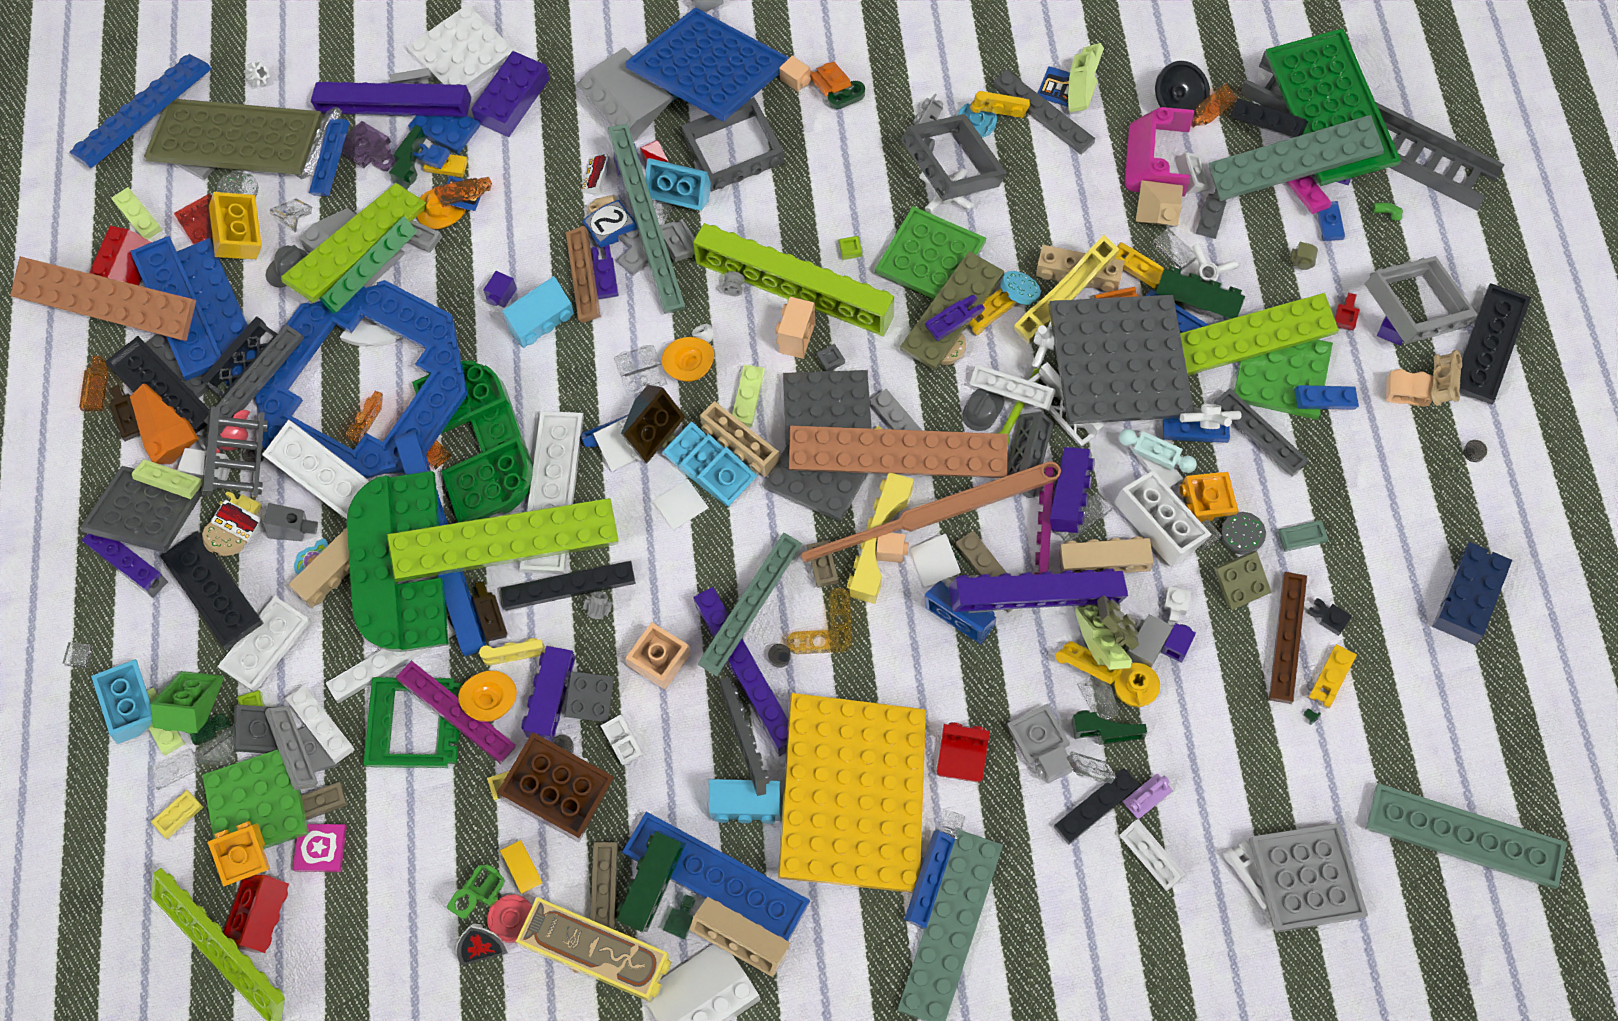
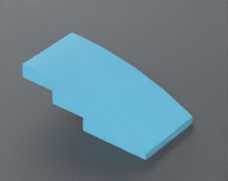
(709, 464)

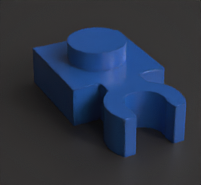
(433, 156)

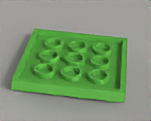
(927, 252)
(1271, 378)
(257, 793)

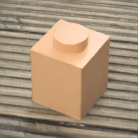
(795, 74)
(891, 548)

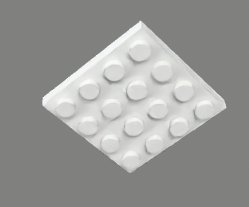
(461, 49)

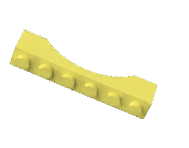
(1069, 287)
(894, 498)

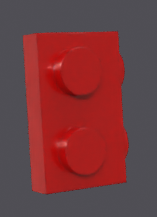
(963, 752)

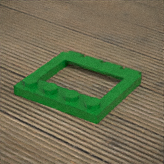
(380, 728)

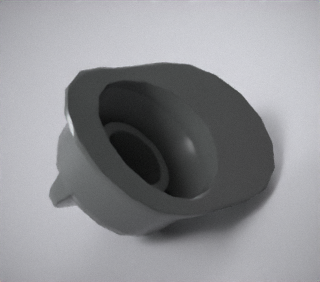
(284, 260)
(982, 410)

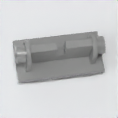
(930, 108)

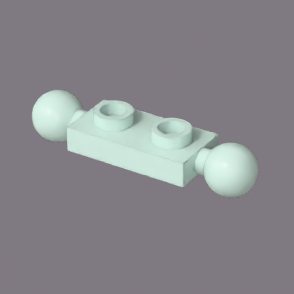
(1157, 450)

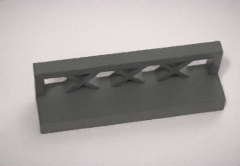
(1036, 446)

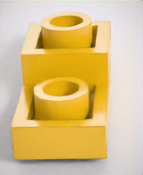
(521, 866)

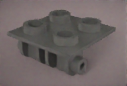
(588, 696)

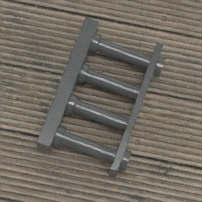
(213, 462)

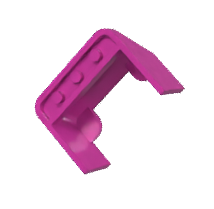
(1141, 146)

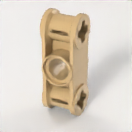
(1446, 377)

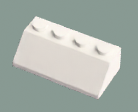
(1162, 518)

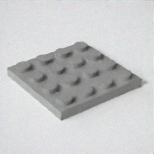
(1307, 877)

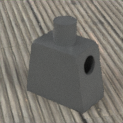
(287, 523)

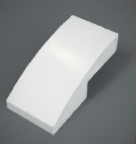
(621, 740)

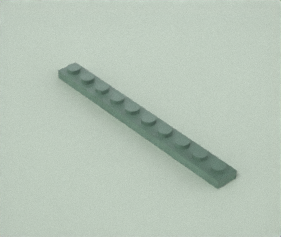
(646, 219)

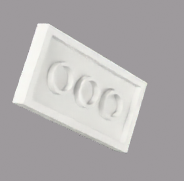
(263, 648)

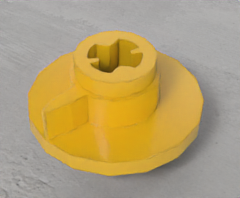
(1137, 685)

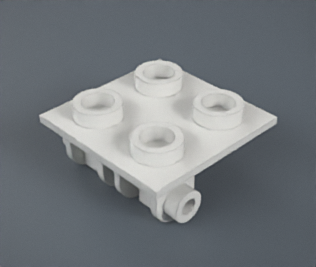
(614, 446)

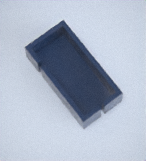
(1472, 593)

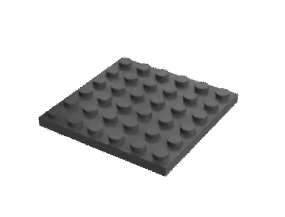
(1120, 359)

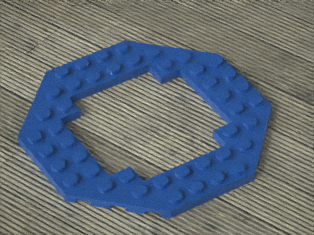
(403, 315)

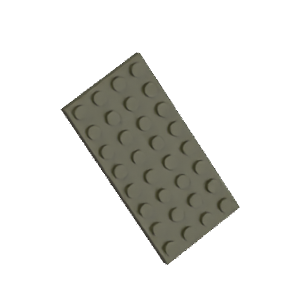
(234, 136)

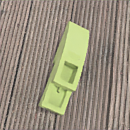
(1082, 78)
(1100, 639)

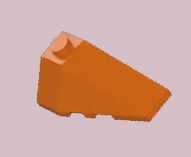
(160, 427)

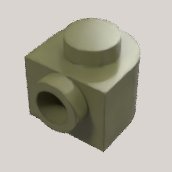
(1304, 256)

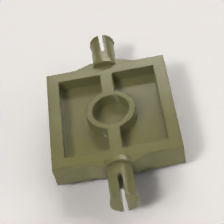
(1120, 624)

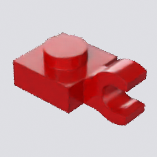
(1346, 314)

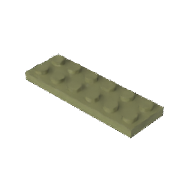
(970, 278)

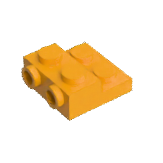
(1209, 495)
(239, 853)

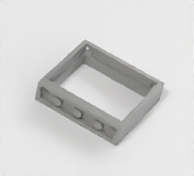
(1461, 311)

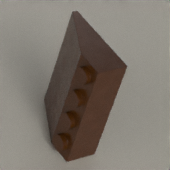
(555, 787)

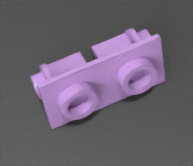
(1148, 795)

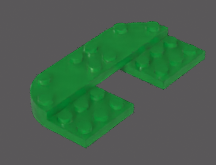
(503, 471)
(387, 612)

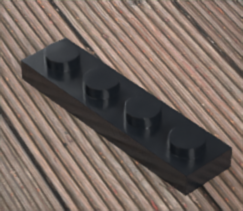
(1268, 118)
(1096, 806)

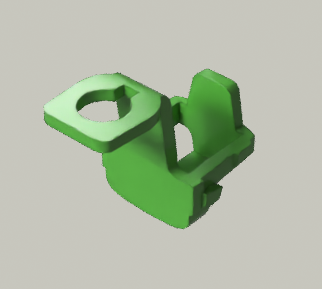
(478, 893)

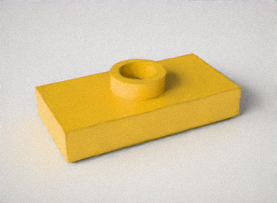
(454, 166)

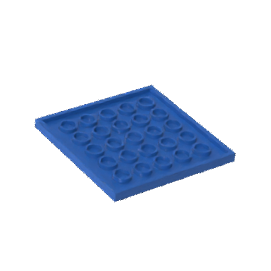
(708, 64)

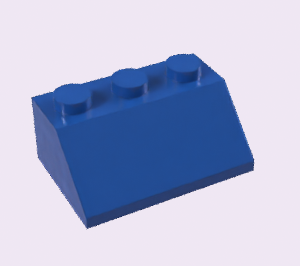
(974, 625)

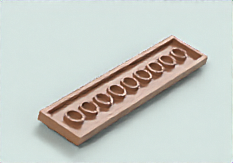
(103, 298)
(898, 452)

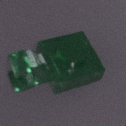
(209, 729)
(679, 920)

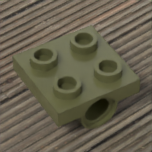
(1242, 580)

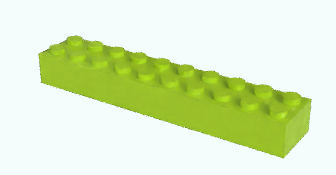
(792, 277)
(502, 540)

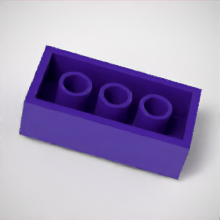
(510, 93)

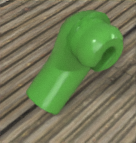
(1396, 212)

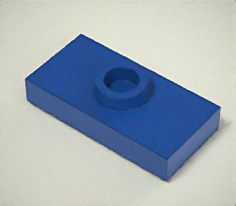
(1331, 223)

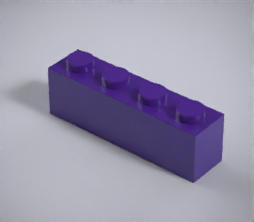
(1071, 490)
(549, 693)

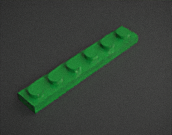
(368, 265)

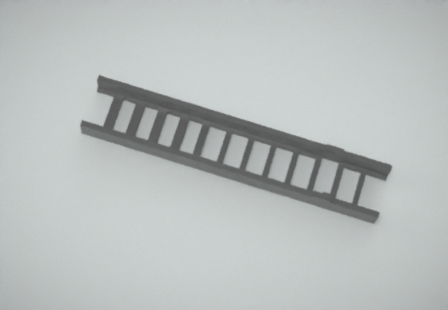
(1415, 132)

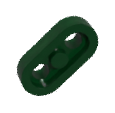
(846, 95)

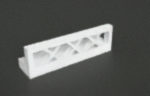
(1052, 380)

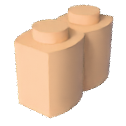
(1409, 388)

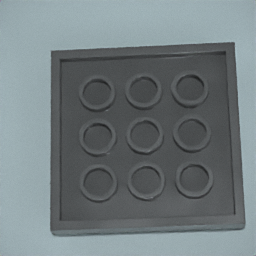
(826, 400)
(817, 490)
(139, 513)

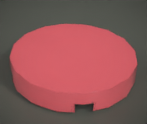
(508, 917)

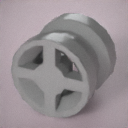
(733, 283)

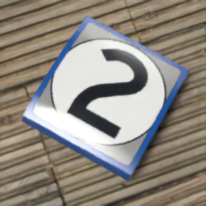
(609, 222)

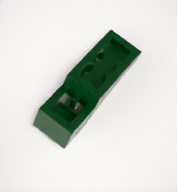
(404, 169)
(1088, 724)

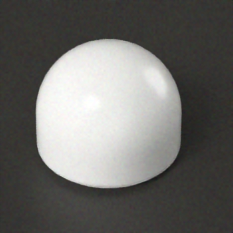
(706, 335)

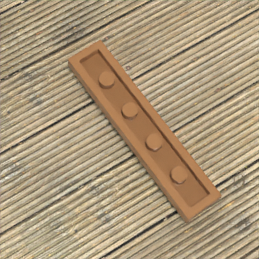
(583, 274)

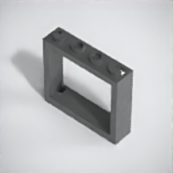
(973, 143)
(738, 172)

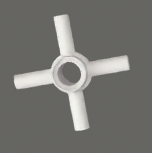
(937, 200)
(1211, 267)
(1045, 339)
(1211, 416)

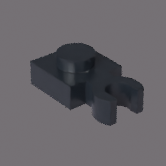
(1332, 618)

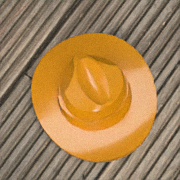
(437, 216)
(687, 358)
(487, 695)

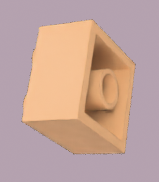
(796, 327)
(658, 655)

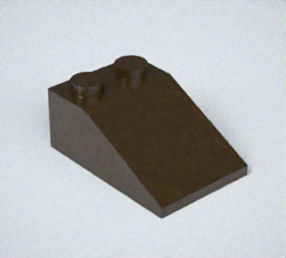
(651, 421)

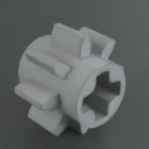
(597, 605)

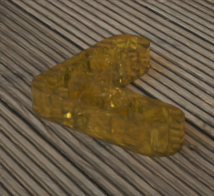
(831, 636)

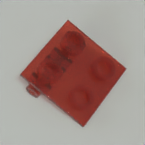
(196, 219)

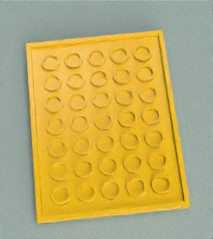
(853, 793)

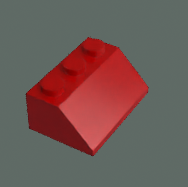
(115, 258)
(255, 912)

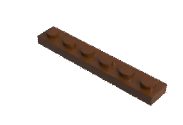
(1288, 638)

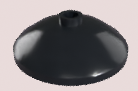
(1186, 81)

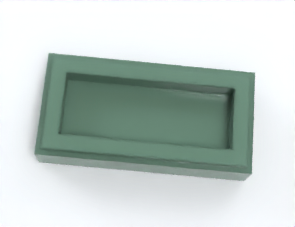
(1303, 535)

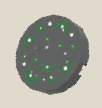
(1243, 533)

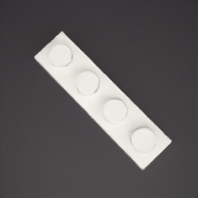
(1012, 387)
(320, 724)

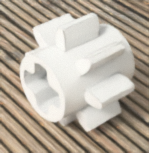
(256, 74)

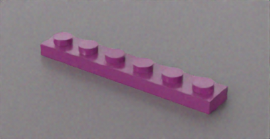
(1044, 536)
(448, 707)

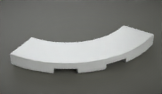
(369, 335)

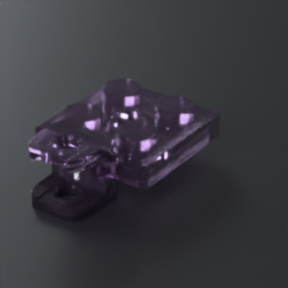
(374, 151)

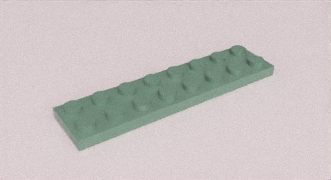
(1295, 158)
(1466, 836)
(950, 928)

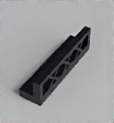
(234, 354)

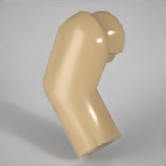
(599, 202)

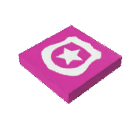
(320, 849)

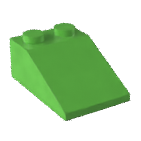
(186, 702)

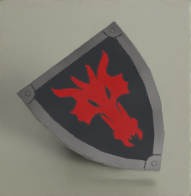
(478, 945)

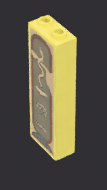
(594, 949)

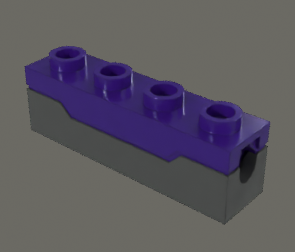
(127, 563)

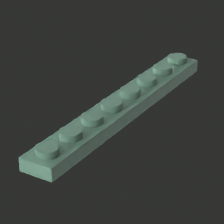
(749, 604)

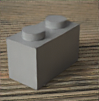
(1151, 638)

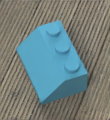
(677, 184)
(538, 312)
(123, 701)
(740, 802)

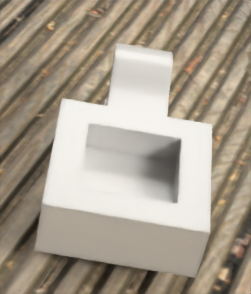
(1177, 603)

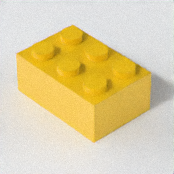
(235, 225)

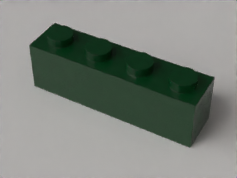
(1200, 293)
(650, 882)

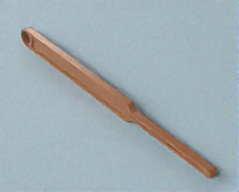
(946, 507)

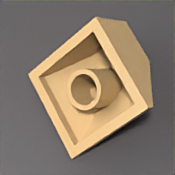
(1159, 203)

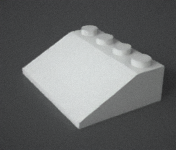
(705, 989)

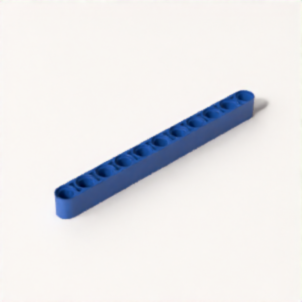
(455, 585)

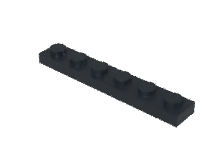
(568, 585)

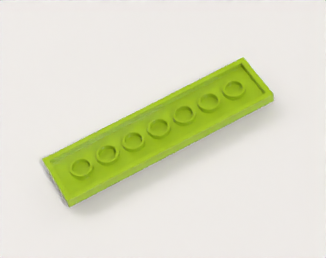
(342, 249)
(1258, 333)
(217, 947)

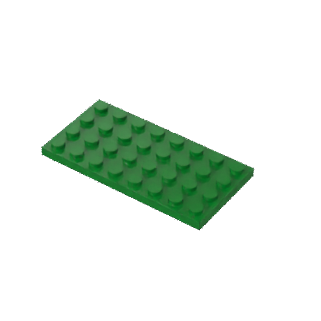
(1327, 89)

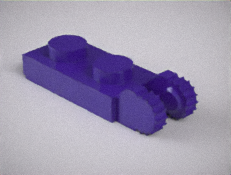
(605, 274)
(953, 318)

